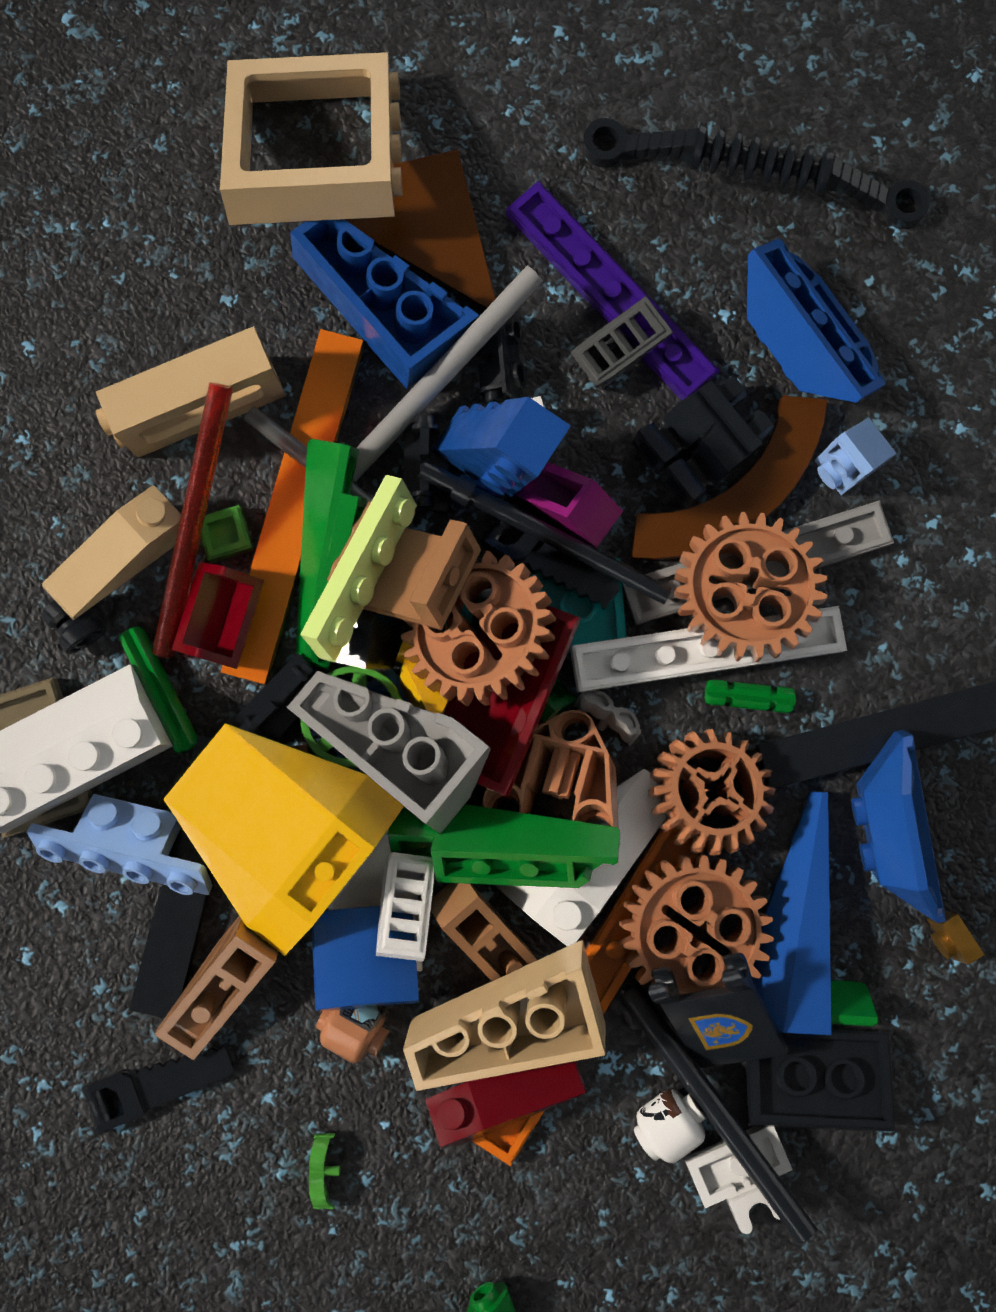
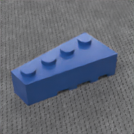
(384, 301)
(502, 443)

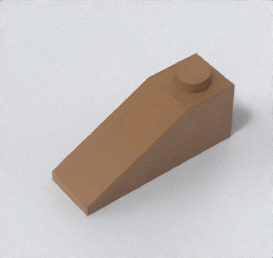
(480, 930)
(217, 989)

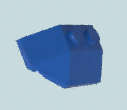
(807, 327)
(897, 827)

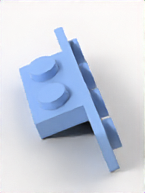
(124, 841)

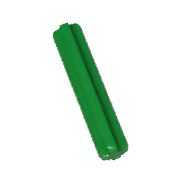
(159, 689)

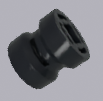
(76, 633)

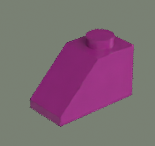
(571, 503)

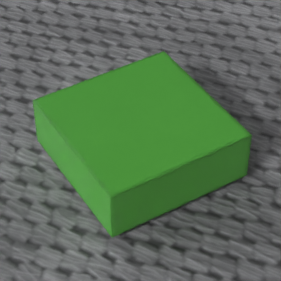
(225, 534)

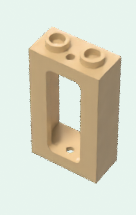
(170, 398)

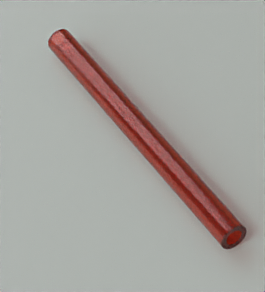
(192, 516)

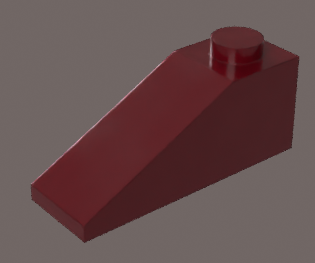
(501, 1100)

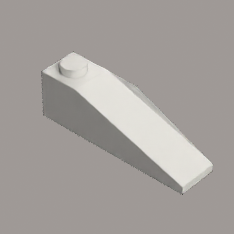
(571, 910)

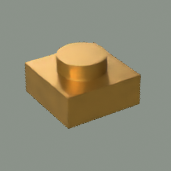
(955, 940)

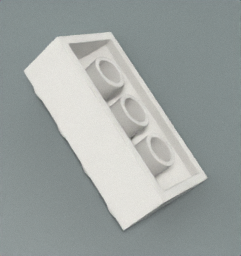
(76, 746)

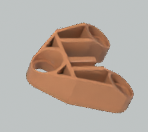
(597, 778)

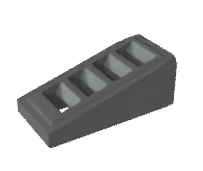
(612, 330)

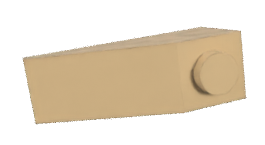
(115, 552)

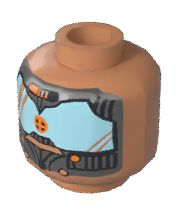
(353, 1032)

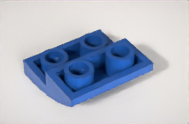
(347, 964)

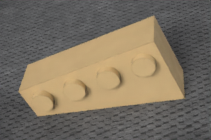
(511, 1025)

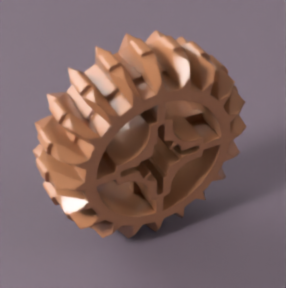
(745, 810)

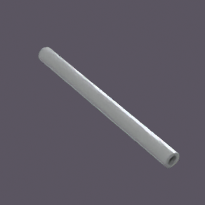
(446, 368)

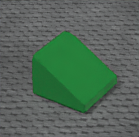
(852, 1004)

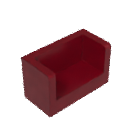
(218, 614)

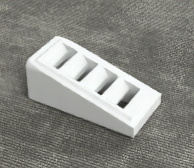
(419, 881)

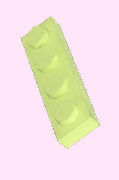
(359, 569)

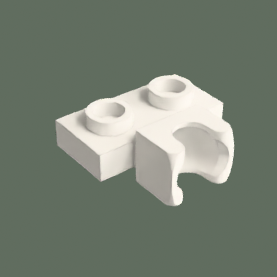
(722, 1177)

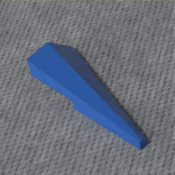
(798, 974)

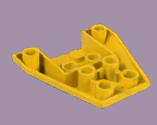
(278, 828)

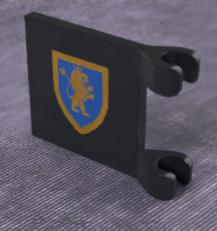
(721, 1022)

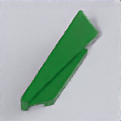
(326, 527)
(508, 847)

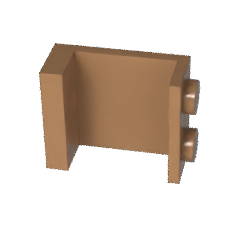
(423, 574)

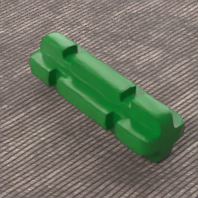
(750, 696)

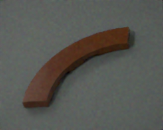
(759, 491)

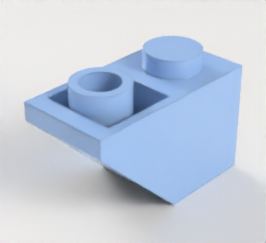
(853, 456)

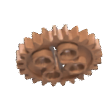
(512, 600)
(745, 626)
(718, 897)

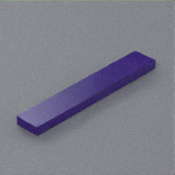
(606, 286)

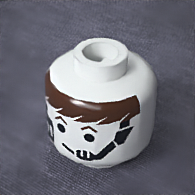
(670, 1126)

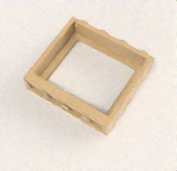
(311, 192)

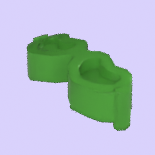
(317, 1172)

